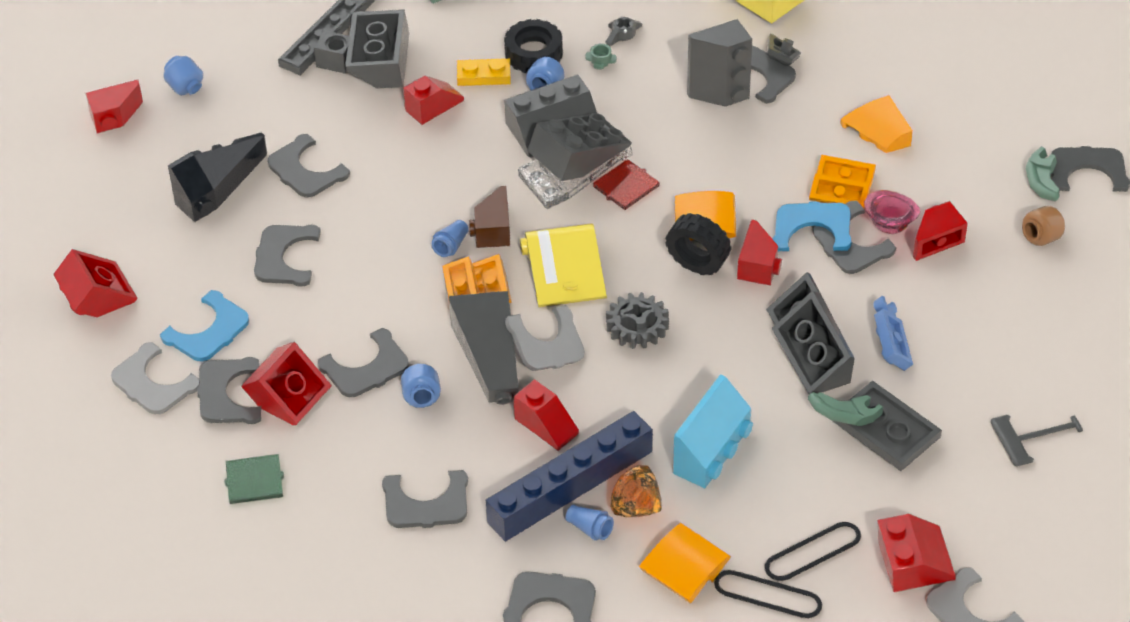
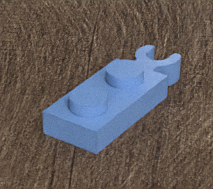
(892, 334)

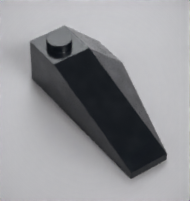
(208, 178)

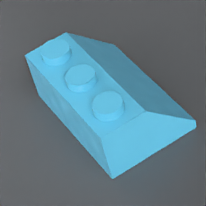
(711, 433)

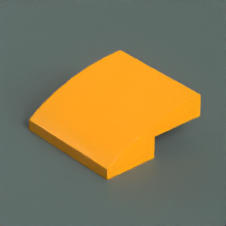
(842, 180)
(715, 205)
(483, 276)
(684, 562)

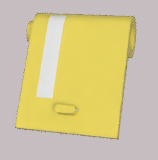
(565, 264)

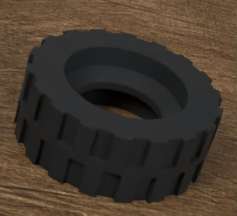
(532, 31)
(704, 232)

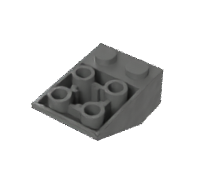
(576, 144)

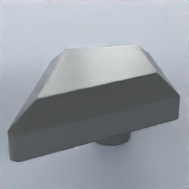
(782, 50)

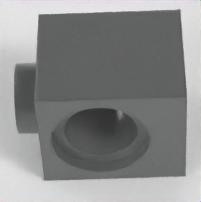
(331, 51)

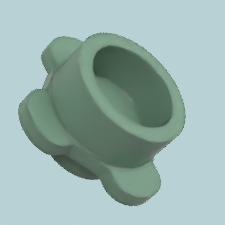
(601, 56)

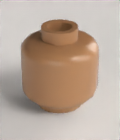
(1043, 225)

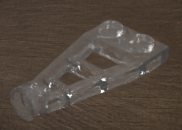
(551, 189)

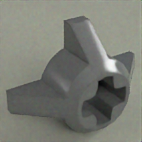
(622, 29)

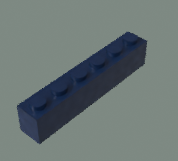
(569, 476)

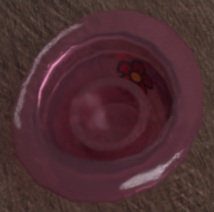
(891, 211)

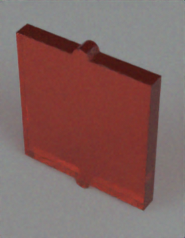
(626, 184)

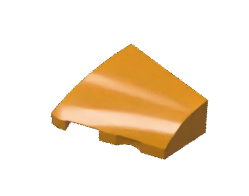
(880, 124)

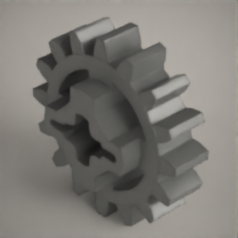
(637, 320)

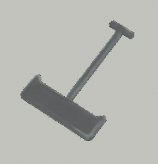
(1012, 442)

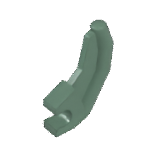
(1039, 174)
(849, 412)

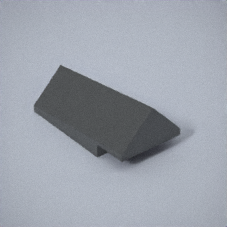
(811, 337)

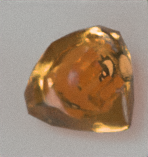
(636, 493)

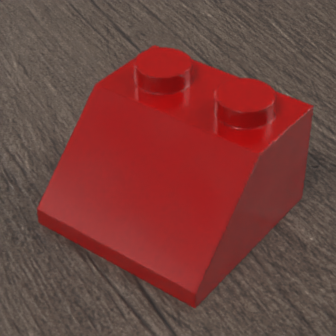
(93, 284)
(287, 384)
(913, 552)

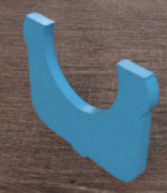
(828, 215)
(204, 345)

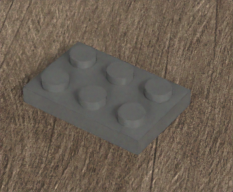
(898, 433)

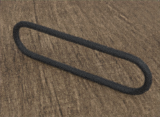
(806, 541)
(764, 604)

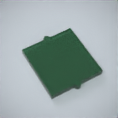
(254, 479)

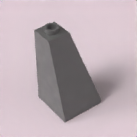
(487, 343)

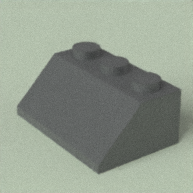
(378, 47)
(720, 64)
(553, 101)

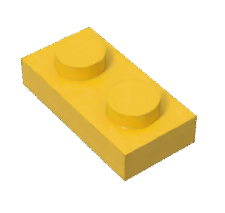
(483, 72)

